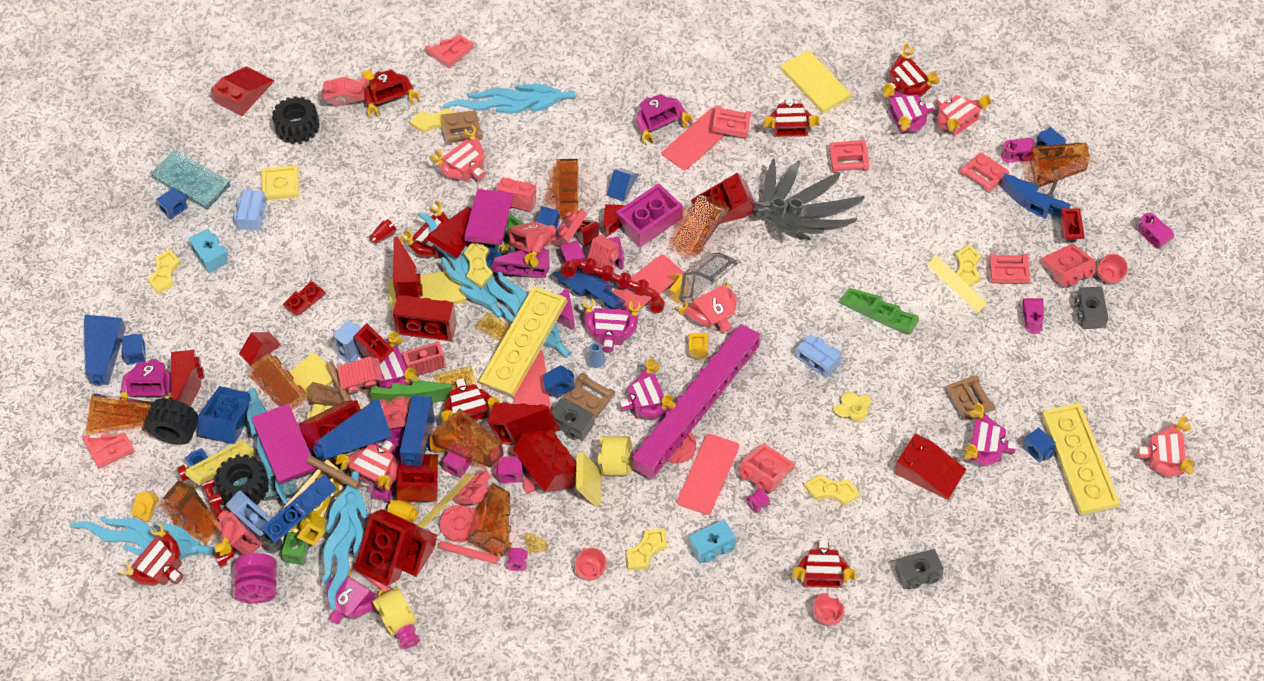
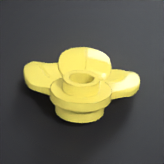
(853, 406)

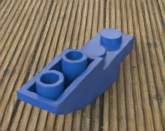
(1027, 196)
(591, 284)
(299, 508)

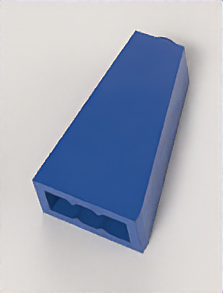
(102, 346)
(417, 430)
(357, 431)

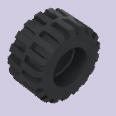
(295, 130)
(171, 421)
(240, 468)

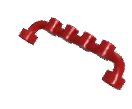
(624, 280)
(215, 501)

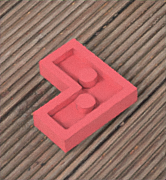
(474, 490)

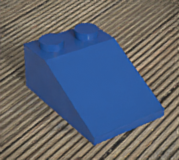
(224, 415)

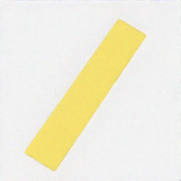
(957, 283)
(451, 494)

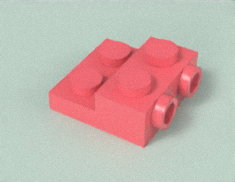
(1069, 265)
(396, 411)
(766, 468)

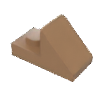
(325, 394)

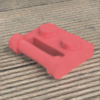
(731, 122)
(849, 151)
(987, 168)
(568, 227)
(1005, 270)

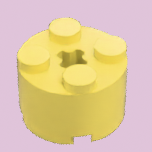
(615, 455)
(394, 610)

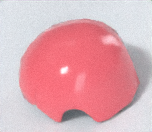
(1112, 268)
(590, 563)
(828, 609)

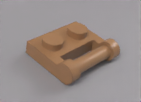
(458, 122)
(964, 398)
(587, 400)

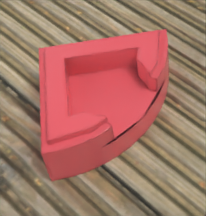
(530, 483)

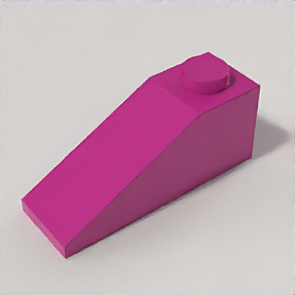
(515, 264)

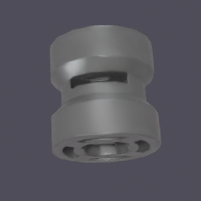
(268, 545)

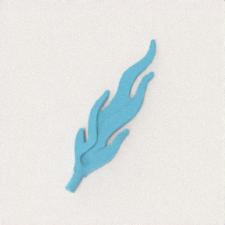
(527, 96)
(461, 268)
(515, 303)
(255, 408)
(140, 534)
(342, 537)

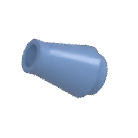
(596, 356)

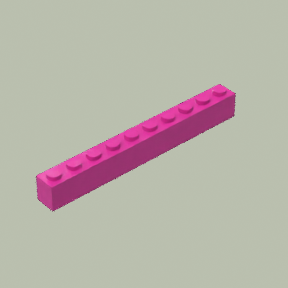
(695, 401)

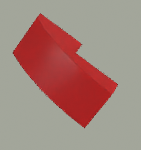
(301, 301)

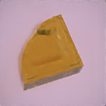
(535, 543)

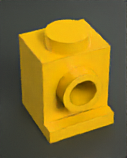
(312, 528)

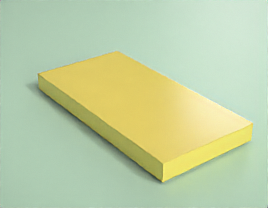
(815, 81)
(436, 287)

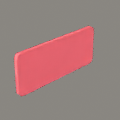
(693, 142)
(658, 277)
(532, 388)
(708, 474)

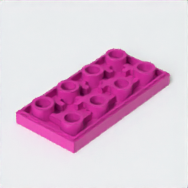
(489, 217)
(283, 443)

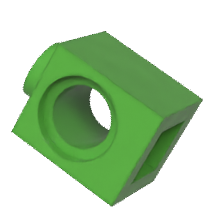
(298, 555)

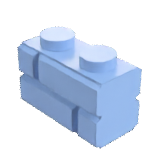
(250, 210)
(345, 343)
(818, 355)
(248, 512)

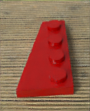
(451, 234)

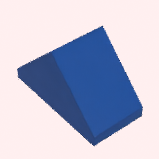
(621, 183)

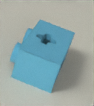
(208, 250)
(712, 541)

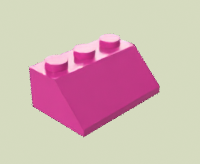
(650, 214)

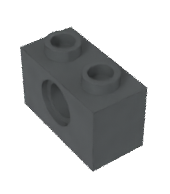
(1091, 298)
(582, 419)
(926, 561)

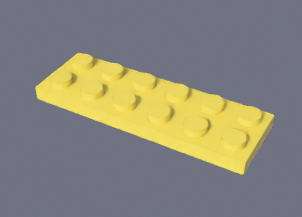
(523, 341)
(1080, 459)

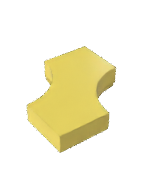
(426, 121)
(968, 259)
(479, 272)
(162, 277)
(841, 491)
(640, 556)

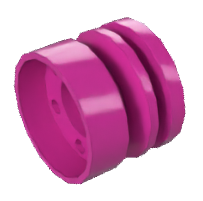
(255, 578)

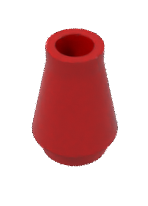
(383, 231)

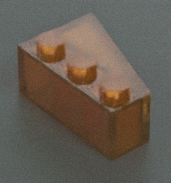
(1058, 161)
(566, 185)
(700, 224)
(277, 382)
(115, 412)
(468, 439)
(190, 511)
(491, 522)

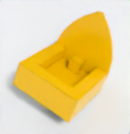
(676, 288)
(698, 345)
(145, 505)

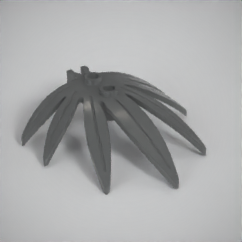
(791, 214)

